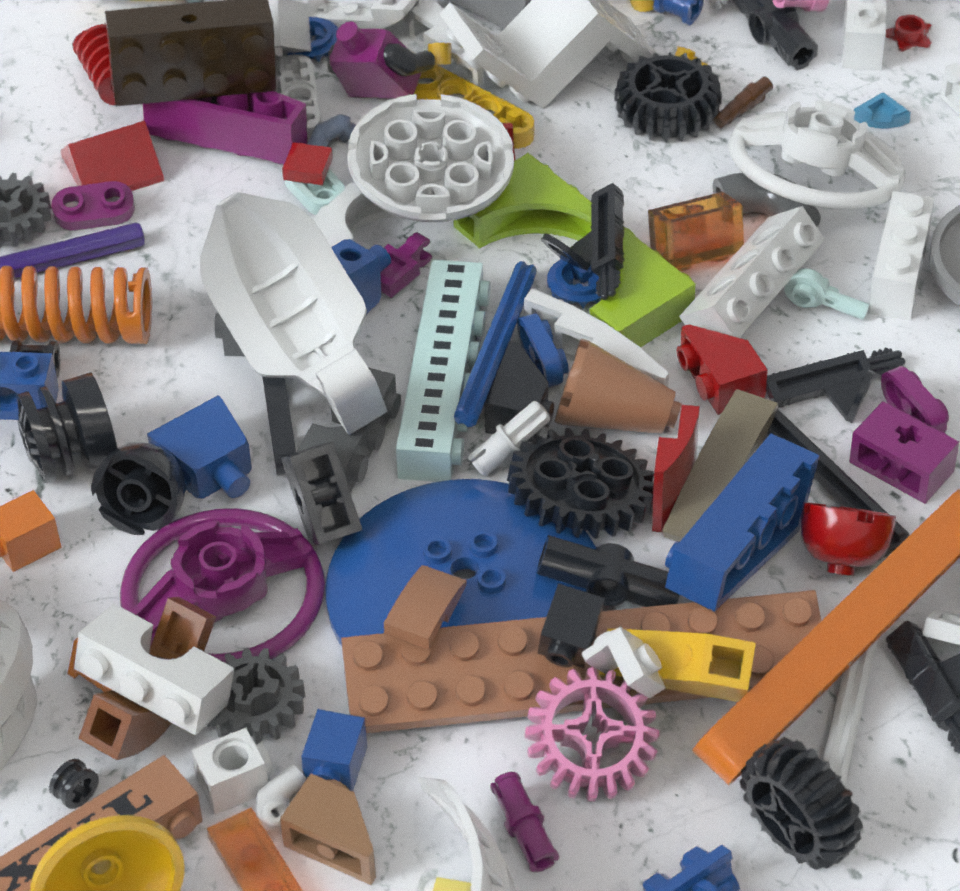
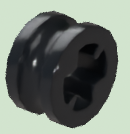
(73, 783)

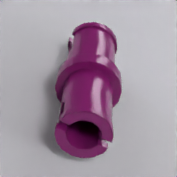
(524, 821)

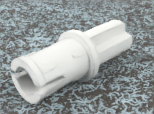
(509, 438)

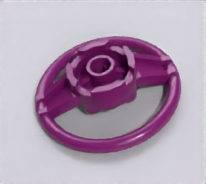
(226, 570)

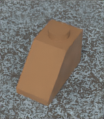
(329, 828)

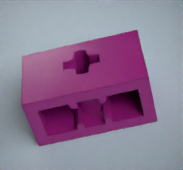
(904, 452)

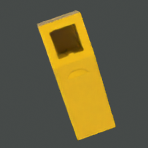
(700, 662)

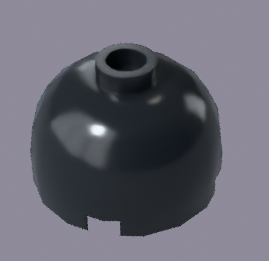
(139, 487)

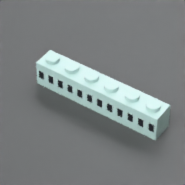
(440, 369)

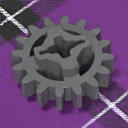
(22, 209)
(261, 696)

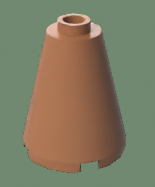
(614, 395)

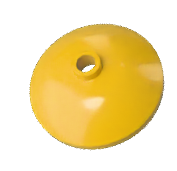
(113, 856)

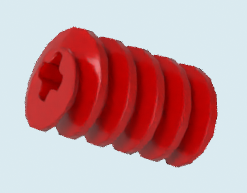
(93, 54)

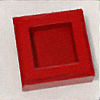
(307, 163)

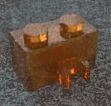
(697, 230)

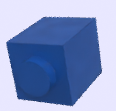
(335, 747)

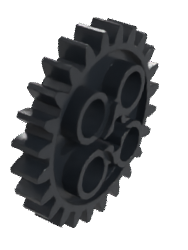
(581, 483)

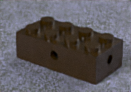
(191, 51)

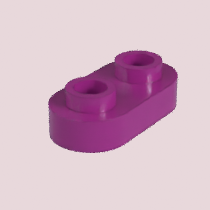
(92, 207)
(905, 392)

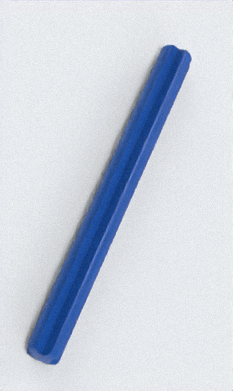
(495, 345)

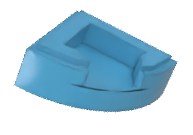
(882, 113)

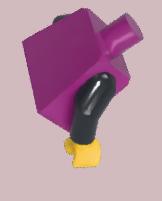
(379, 64)

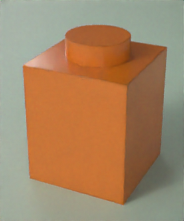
(26, 531)

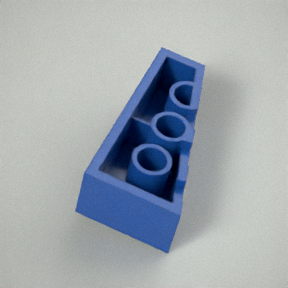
(743, 524)

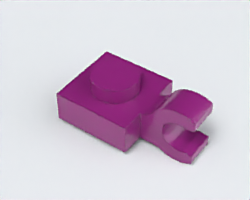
(404, 264)

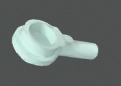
(811, 289)

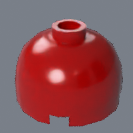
(845, 536)

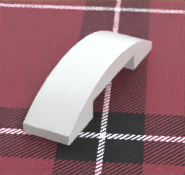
(365, 13)

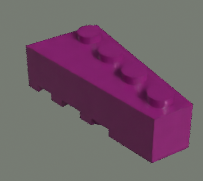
(243, 124)

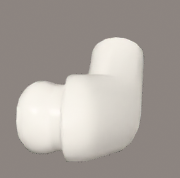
(273, 797)

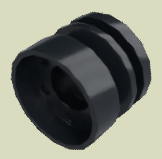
(66, 427)

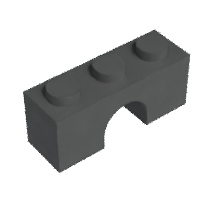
(356, 448)

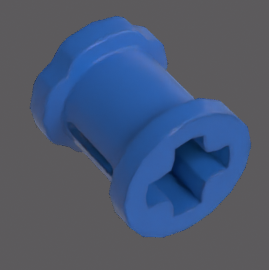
(686, 9)

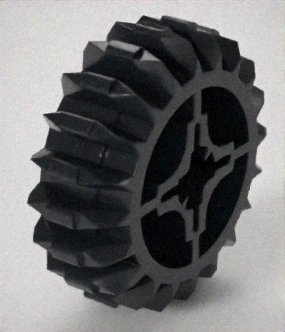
(668, 96)
(801, 803)

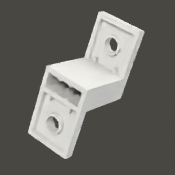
(545, 44)

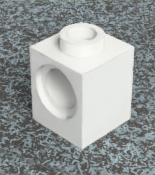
(214, 772)

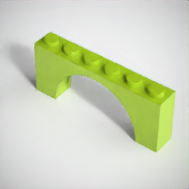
(540, 203)

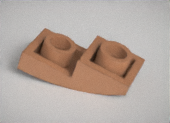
(423, 606)

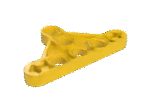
(450, 83)

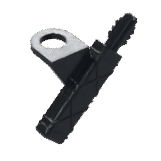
(602, 245)
(841, 379)
(933, 680)

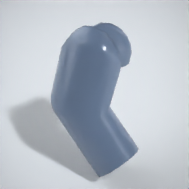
(326, 131)

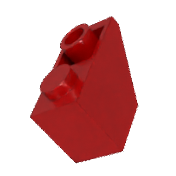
(720, 365)

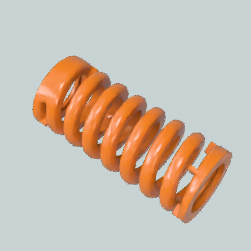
(132, 326)

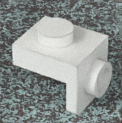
(633, 657)

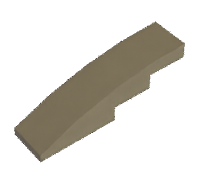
(725, 452)

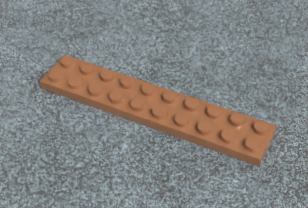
(497, 669)

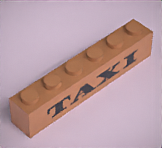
(152, 793)

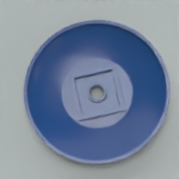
(447, 529)

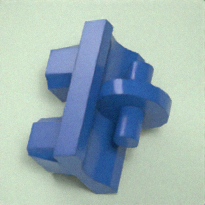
(699, 872)

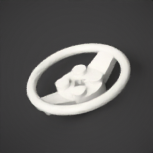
(821, 138)

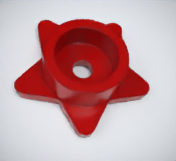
(909, 32)

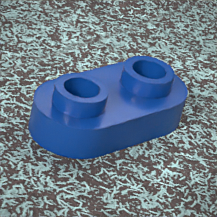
(538, 343)

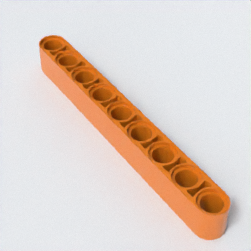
(834, 644)

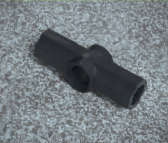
(779, 29)
(605, 572)

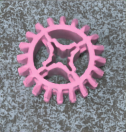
(612, 734)

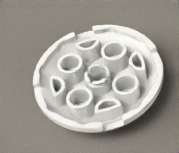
(430, 158)

